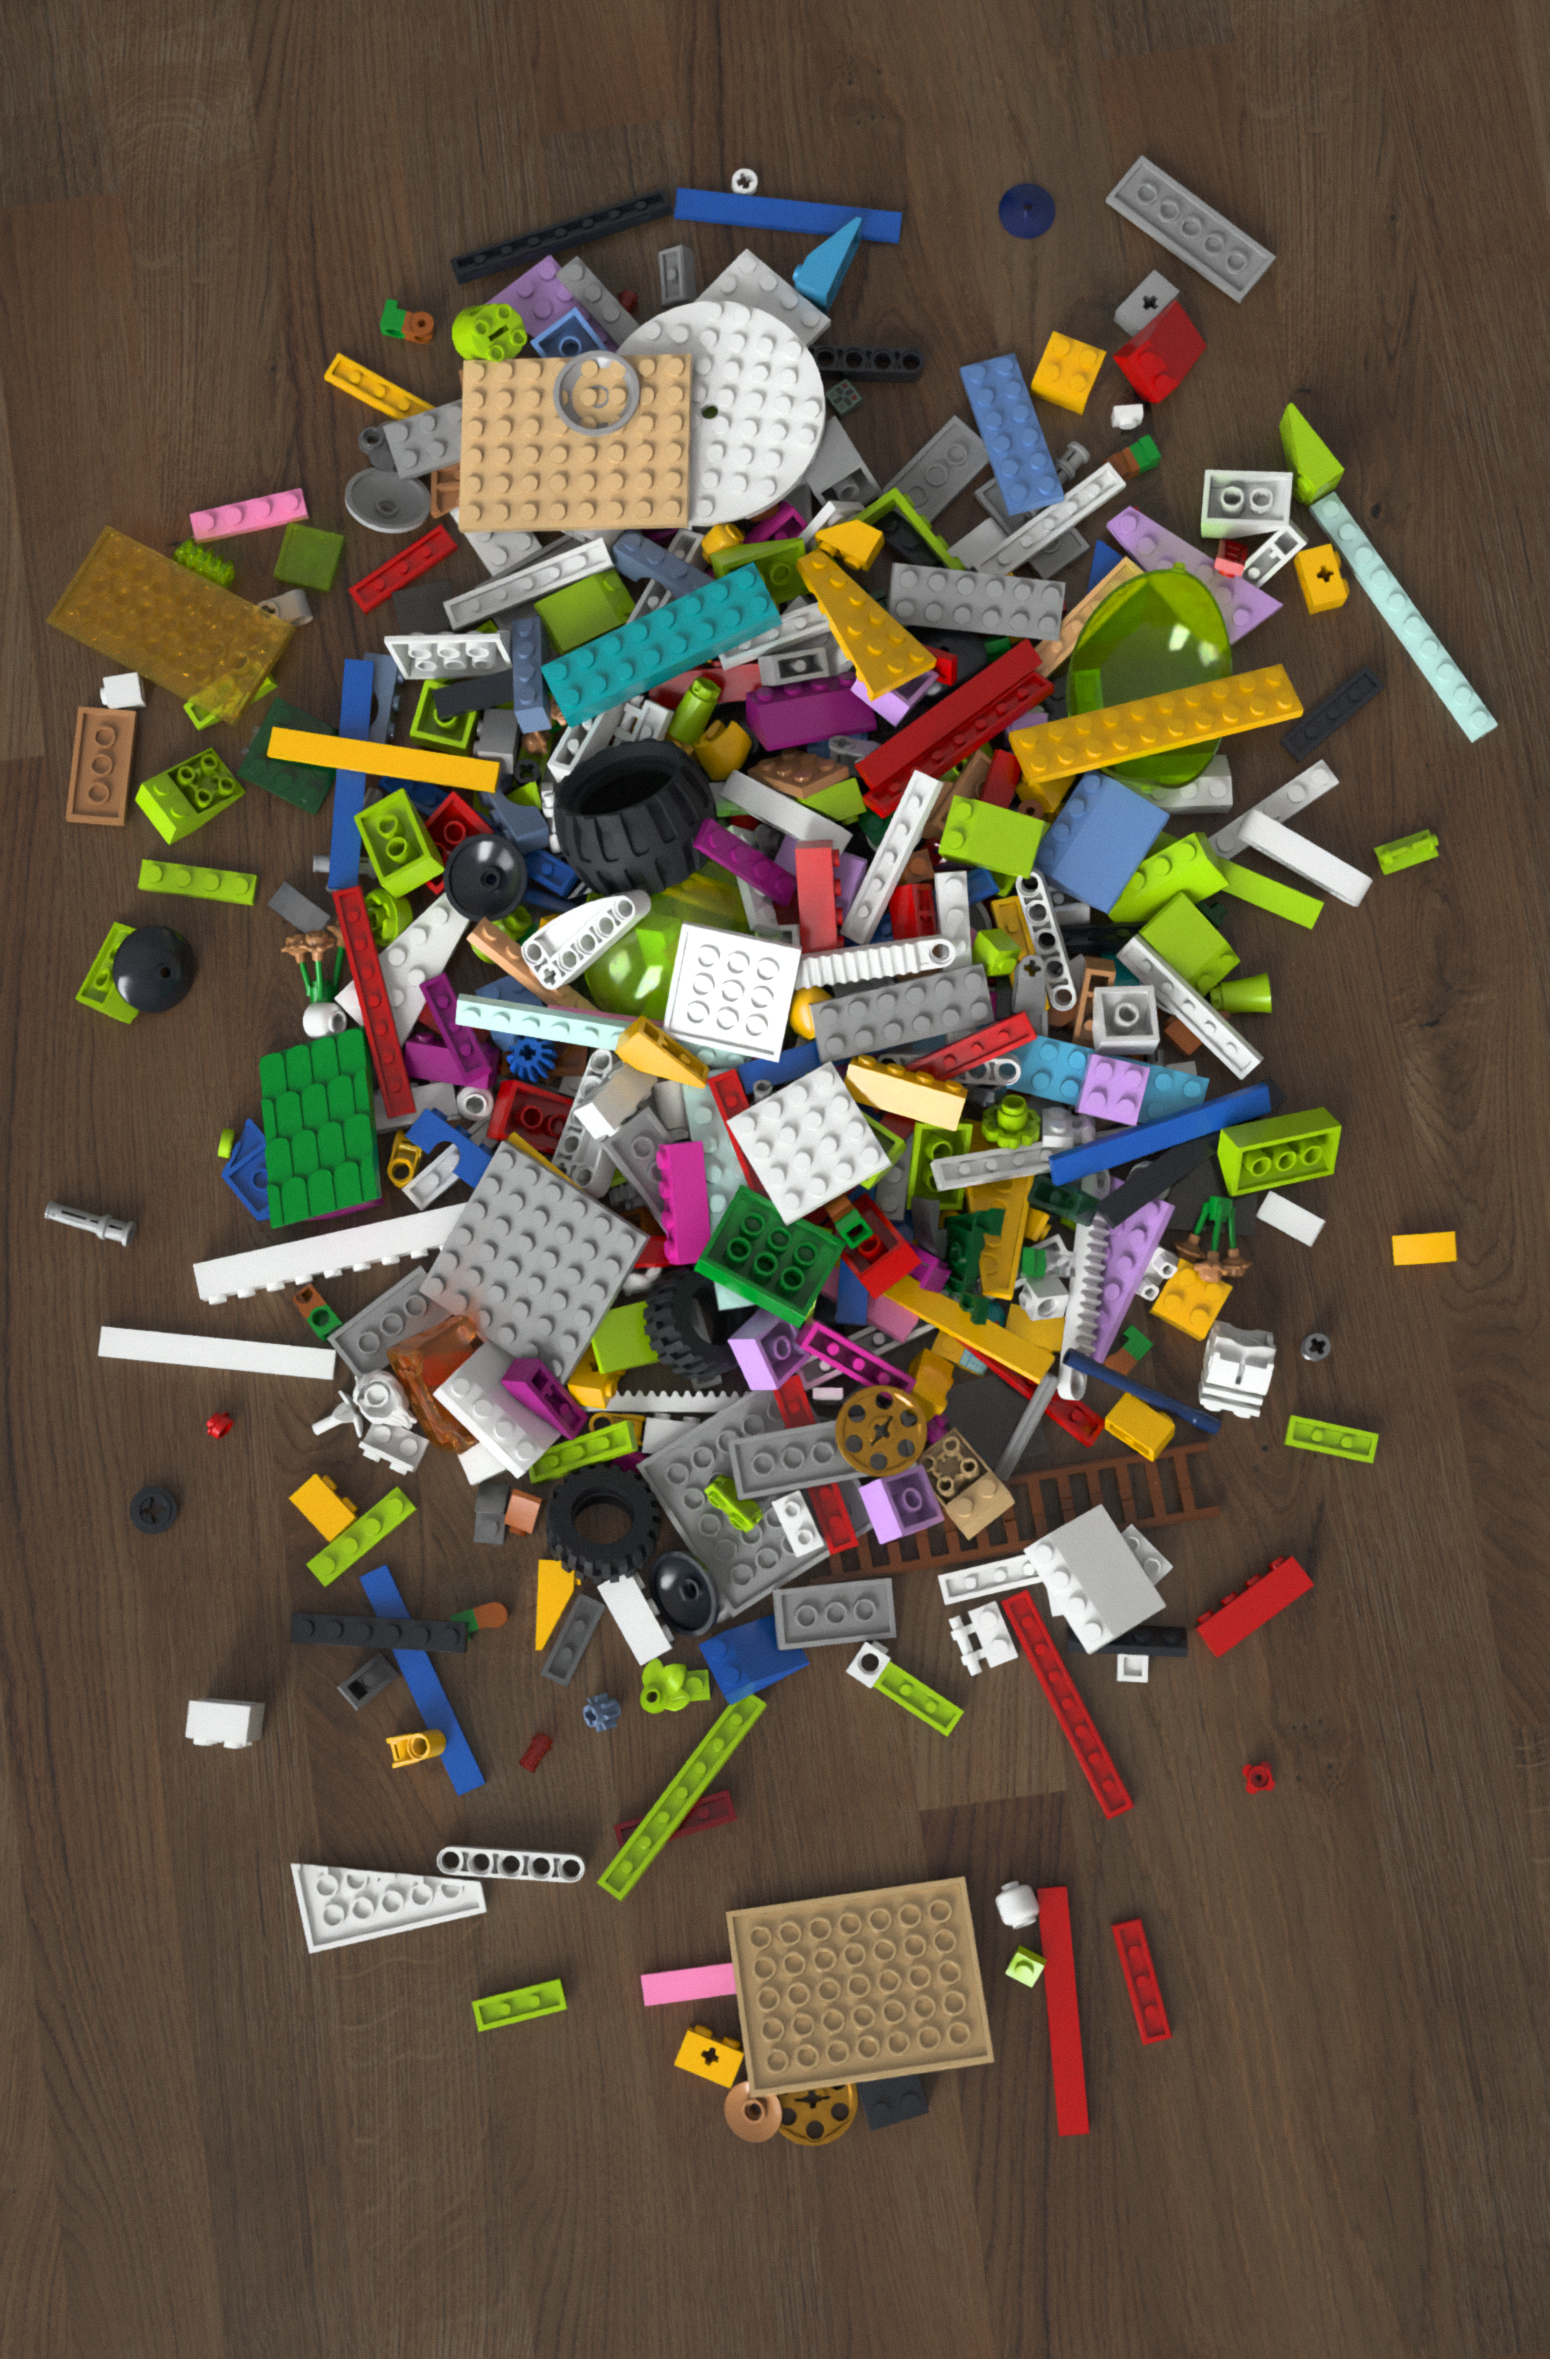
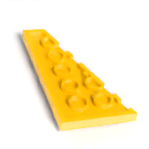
(867, 634)
(1001, 1253)

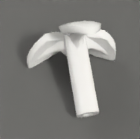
(343, 1413)

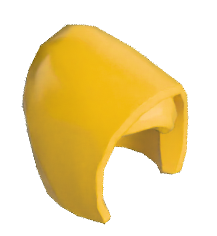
(722, 749)
(799, 1013)

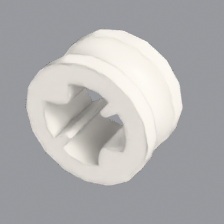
(749, 175)

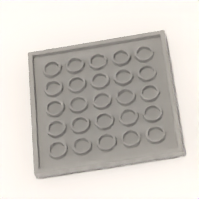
(534, 1262)
(741, 1562)

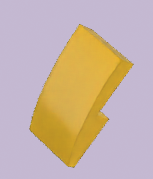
(1424, 1248)

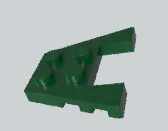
(963, 1253)

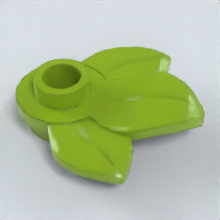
(667, 1684)

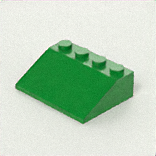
(766, 1259)

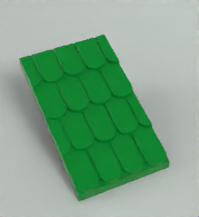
(320, 1129)

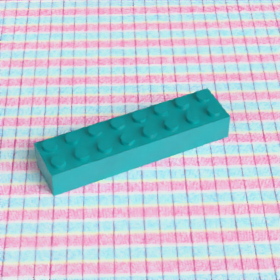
(661, 645)

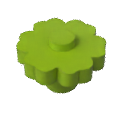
(1011, 1123)

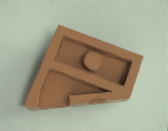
(445, 490)

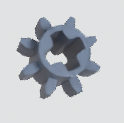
(602, 1712)

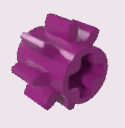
(936, 1428)

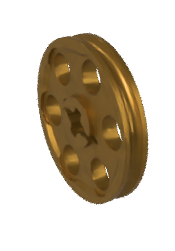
(896, 1430)
(821, 2112)

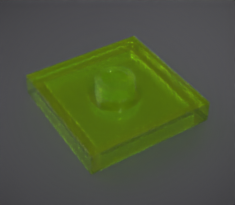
(308, 557)

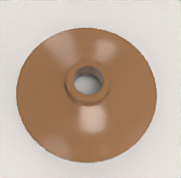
(745, 2120)

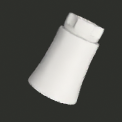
(671, 1108)

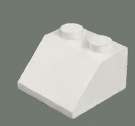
(1125, 1020)

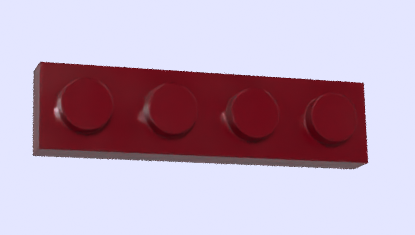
(704, 1815)

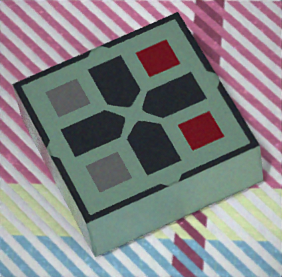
(843, 398)

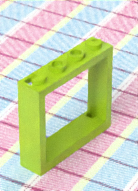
(920, 523)

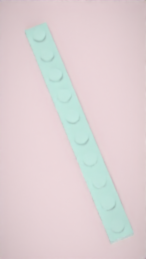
(1403, 617)
(567, 1027)

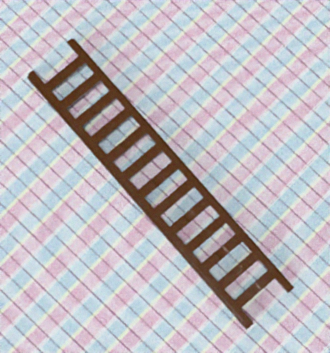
(1032, 1479)

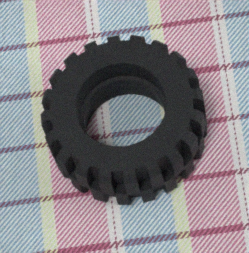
(674, 1334)
(602, 1487)

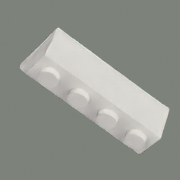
(1205, 795)

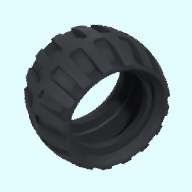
(633, 817)

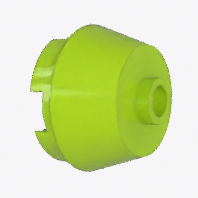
(388, 915)

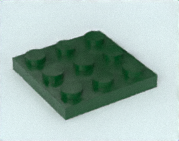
(292, 781)

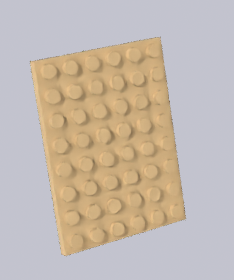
(537, 474)
(858, 1987)

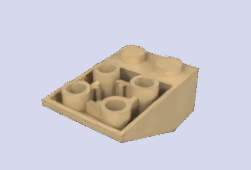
(964, 1483)

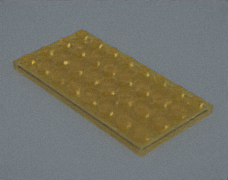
(171, 625)

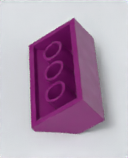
(807, 712)

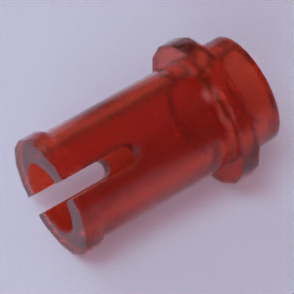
(628, 300)
(536, 1752)

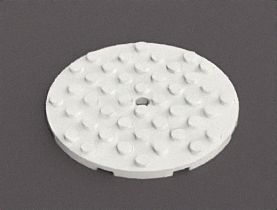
(765, 401)

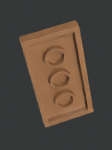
(101, 766)

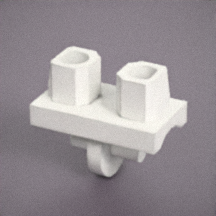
(1160, 1267)

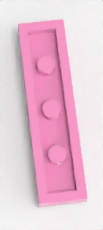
(249, 516)

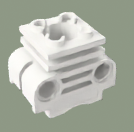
(1236, 1369)

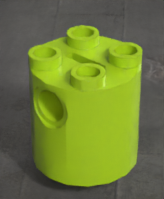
(489, 332)

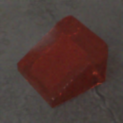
(788, 914)

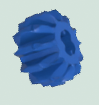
(540, 1062)

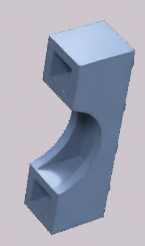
(640, 557)
(385, 687)
(530, 692)
(517, 823)

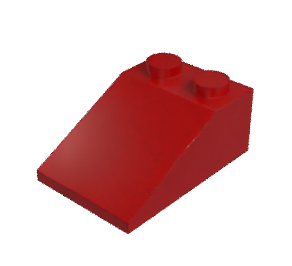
(1161, 354)
(450, 826)
(531, 1114)
(880, 1258)

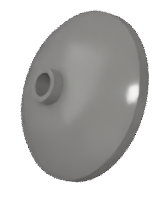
(572, 372)
(386, 502)

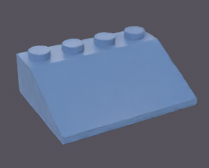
(1099, 841)

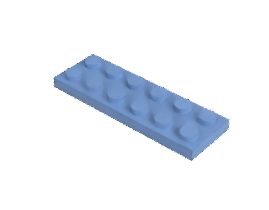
(1011, 434)

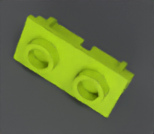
(1407, 851)
(742, 1514)

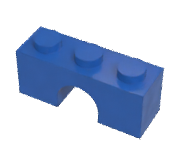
(432, 1129)

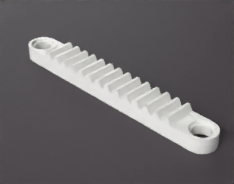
(872, 961)
(1084, 1289)
(667, 1404)

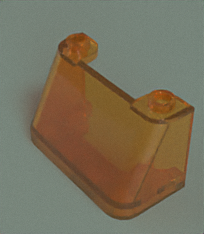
(423, 1366)

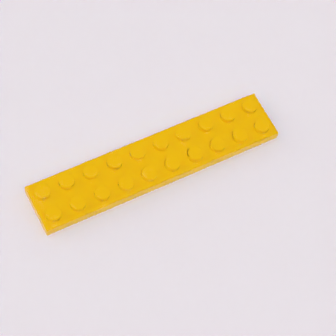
(1155, 724)

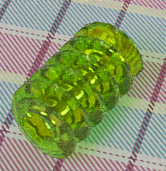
(204, 564)

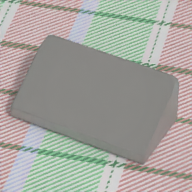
(677, 276)

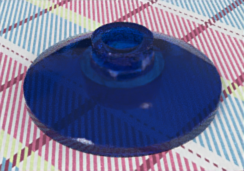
(1023, 222)

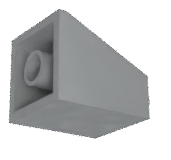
(839, 470)

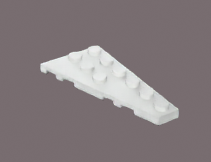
(412, 960)
(361, 1904)

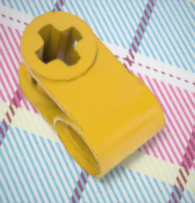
(404, 1154)
(616, 1418)
(412, 1747)

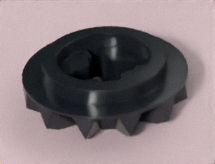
(143, 1501)

